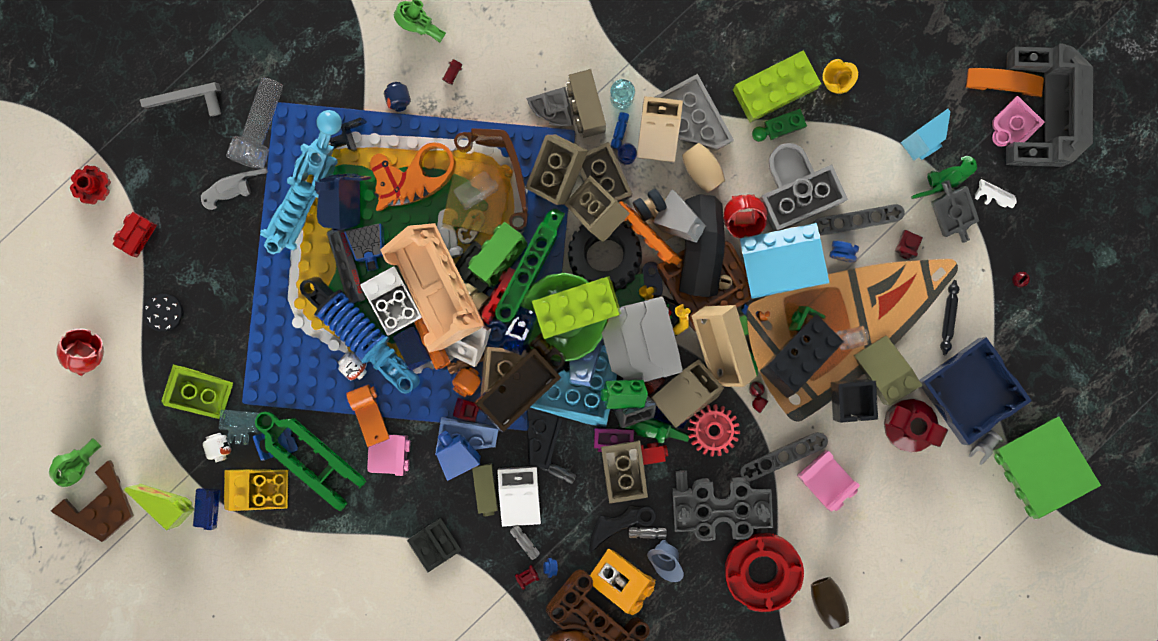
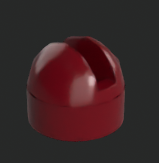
(1018, 276)
(753, 391)
(759, 404)

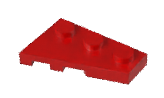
(489, 310)

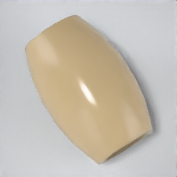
(703, 167)

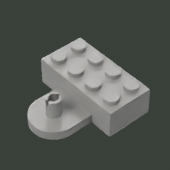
(788, 165)

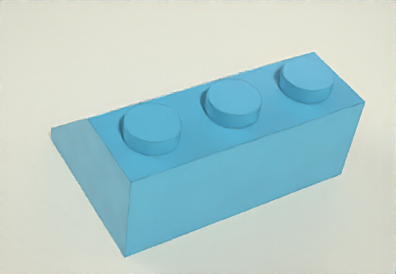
(928, 137)

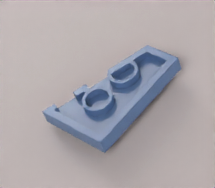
(583, 369)

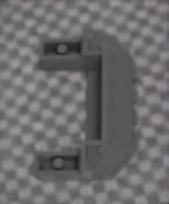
(1066, 105)

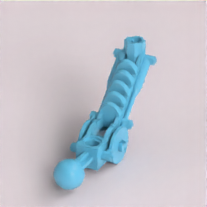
(293, 211)

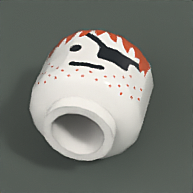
(351, 366)
(216, 447)

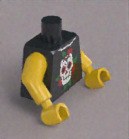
(677, 312)

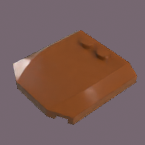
(732, 266)

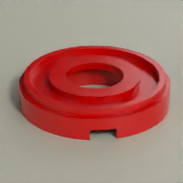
(769, 595)

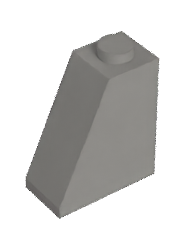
(679, 219)

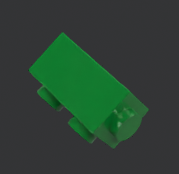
(624, 394)

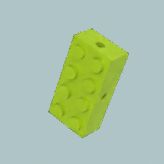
(776, 86)
(576, 307)

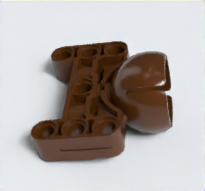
(578, 630)

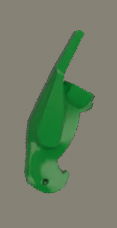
(955, 174)
(657, 429)

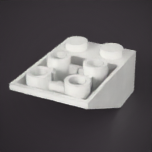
(391, 300)
(519, 495)

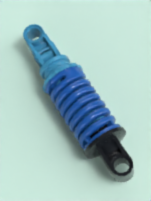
(356, 334)

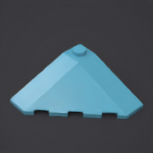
(579, 401)

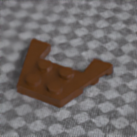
(105, 513)

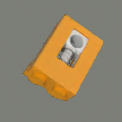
(634, 592)

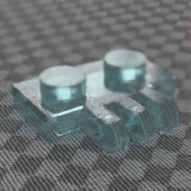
(238, 424)

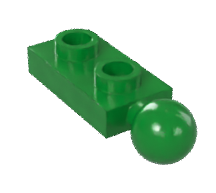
(780, 126)

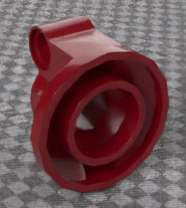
(898, 426)

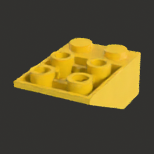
(255, 489)

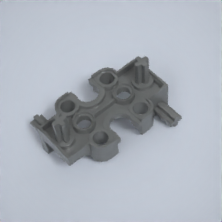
(688, 501)

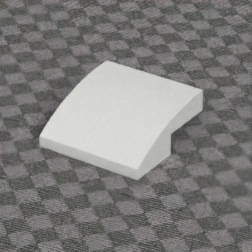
(470, 347)

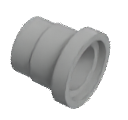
(808, 187)

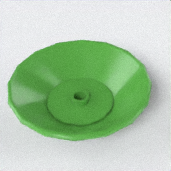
(573, 343)

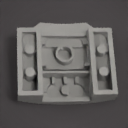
(642, 342)

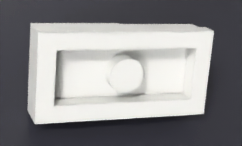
(1001, 196)

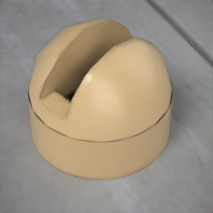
(722, 285)

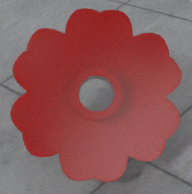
(90, 185)

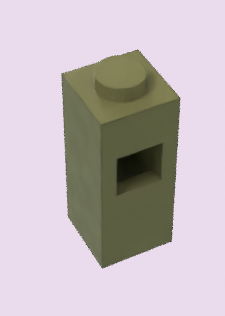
(485, 489)

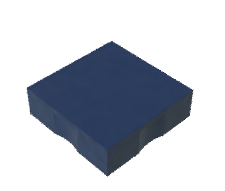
(974, 391)

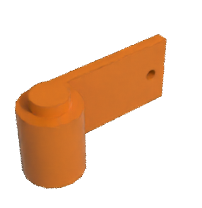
(368, 414)

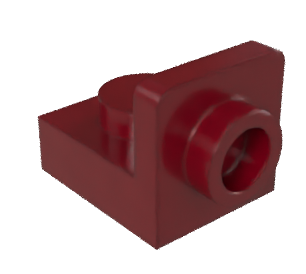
(908, 245)

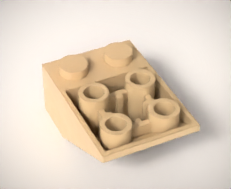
(659, 129)

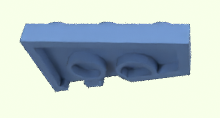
(477, 434)

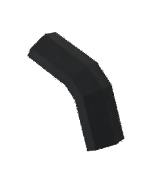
(705, 258)

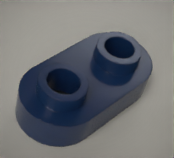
(652, 280)

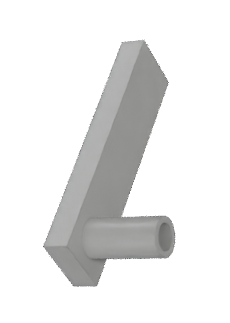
(208, 90)

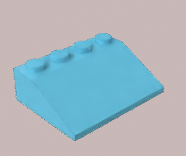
(784, 260)

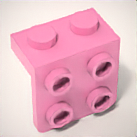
(390, 456)

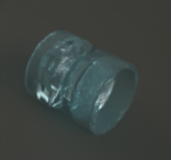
(622, 94)

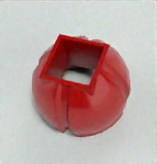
(745, 223)
(81, 343)

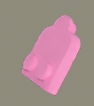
(1015, 123)

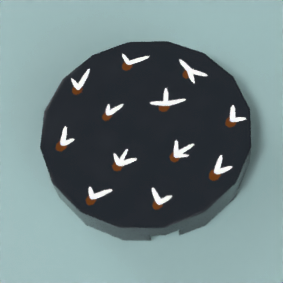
(163, 312)

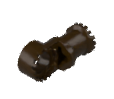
(547, 351)

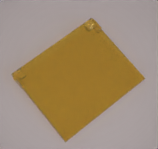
(485, 214)

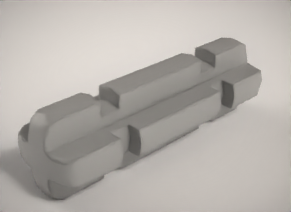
(647, 532)
(524, 542)

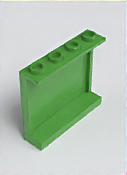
(1046, 468)

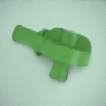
(416, 19)
(72, 465)

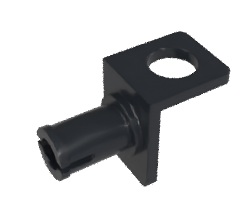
(346, 137)

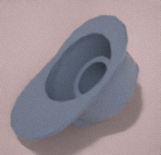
(665, 561)

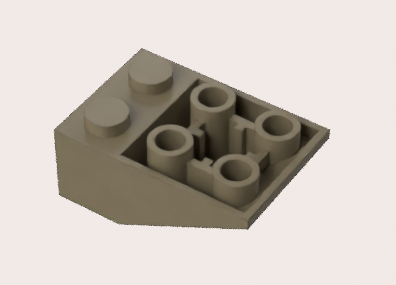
(687, 393)

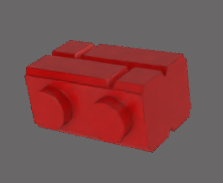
(133, 234)

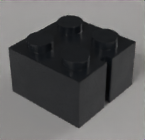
(854, 399)

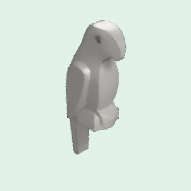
(228, 188)
(449, 237)

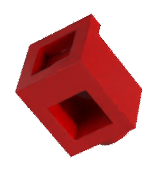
(654, 453)

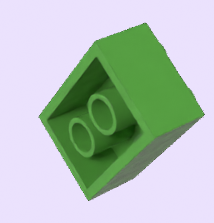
(497, 254)

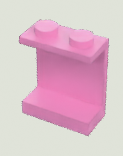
(828, 481)

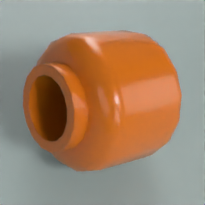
(466, 382)

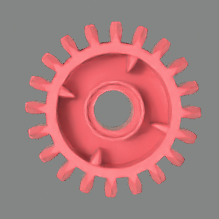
(724, 435)

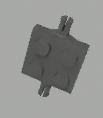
(955, 211)

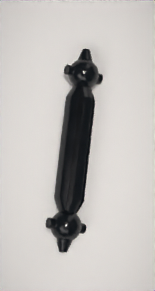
(949, 317)

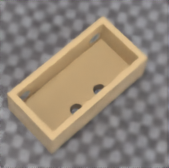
(724, 345)

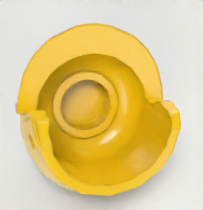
(840, 76)

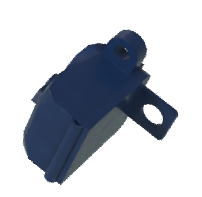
(339, 201)

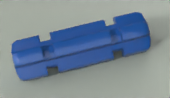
(619, 130)

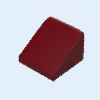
(465, 410)

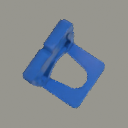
(284, 439)

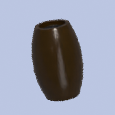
(829, 603)

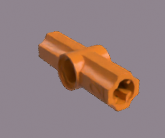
(439, 358)

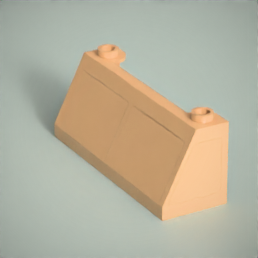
(433, 285)

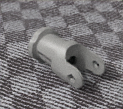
(987, 445)

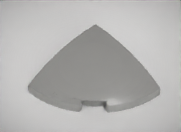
(552, 106)

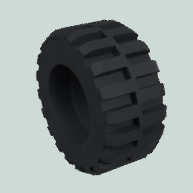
(619, 276)

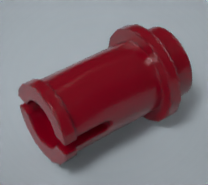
(452, 71)

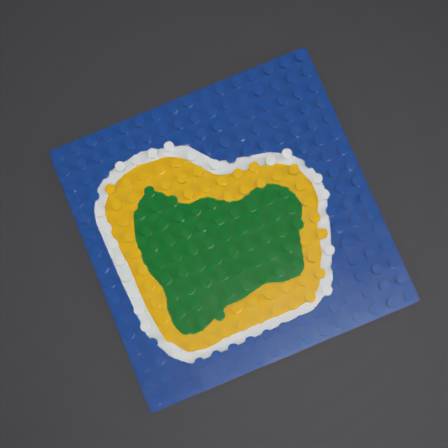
(293, 351)

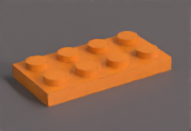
(652, 239)

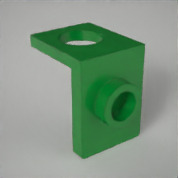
(799, 316)

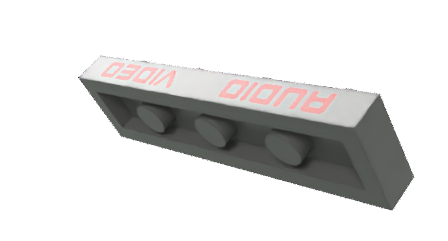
(346, 266)

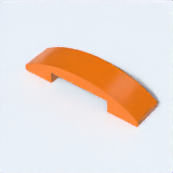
(1005, 80)

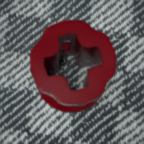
(527, 577)

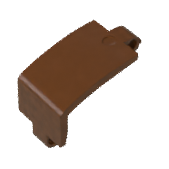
(499, 139)

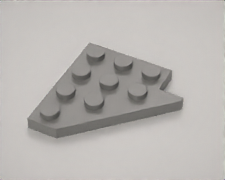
(699, 115)

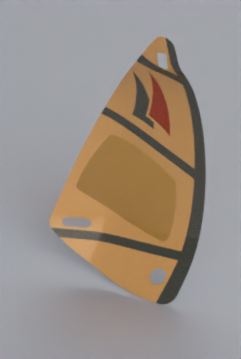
(878, 296)

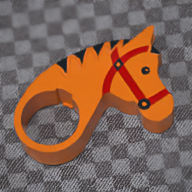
(407, 187)

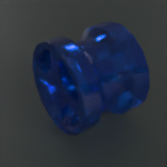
(629, 151)

